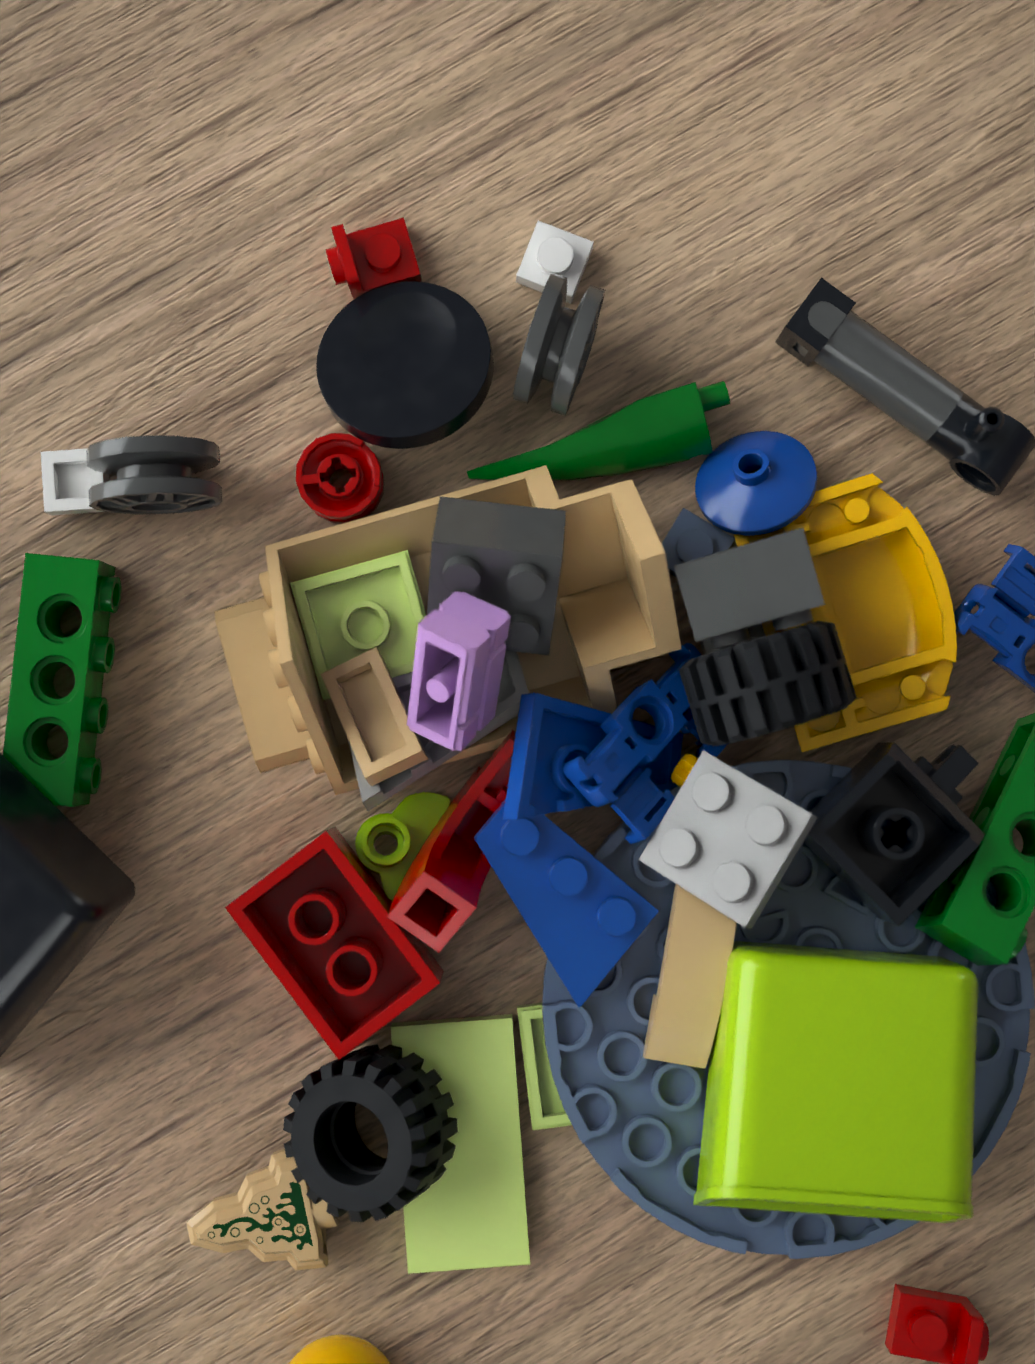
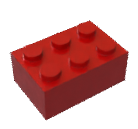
(332, 945)

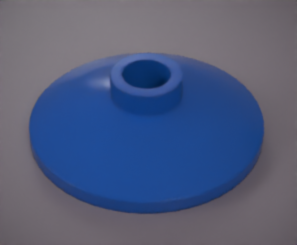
(757, 500)

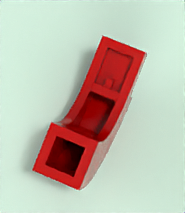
(450, 867)

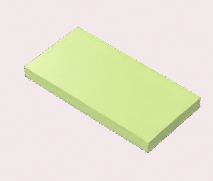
(479, 1203)

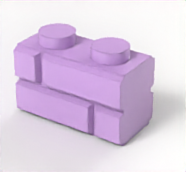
(457, 670)

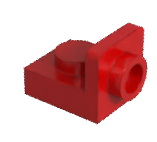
(373, 257)
(936, 1327)

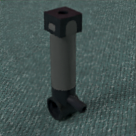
(978, 441)

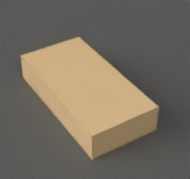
(373, 717)

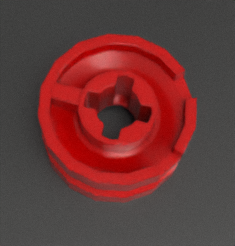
(335, 453)

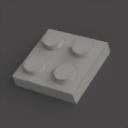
(727, 839)

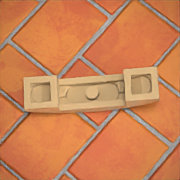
(690, 983)

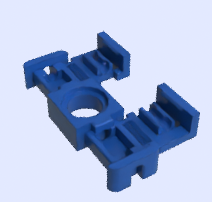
(1004, 613)
(621, 753)

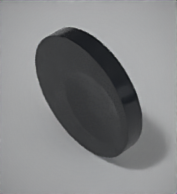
(405, 364)

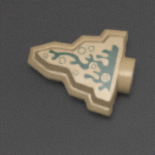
(268, 1218)

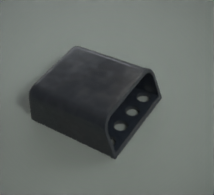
(53, 899)

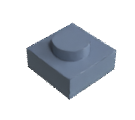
(693, 539)

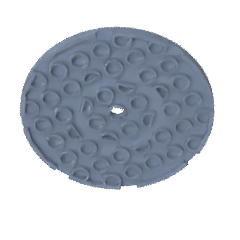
(649, 1114)

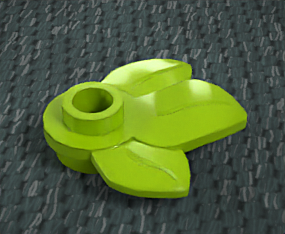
(410, 827)

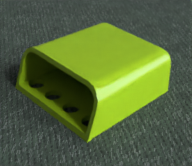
(842, 1085)

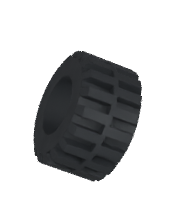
(768, 684)
(334, 1156)

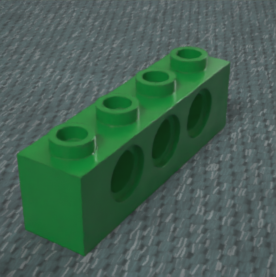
(40, 650)
(959, 908)

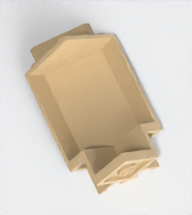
(608, 615)

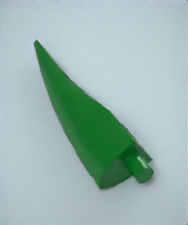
(632, 439)

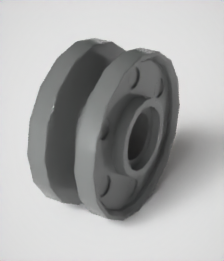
(558, 344)
(154, 475)

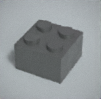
(504, 558)
(750, 586)

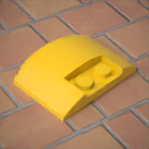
(886, 605)

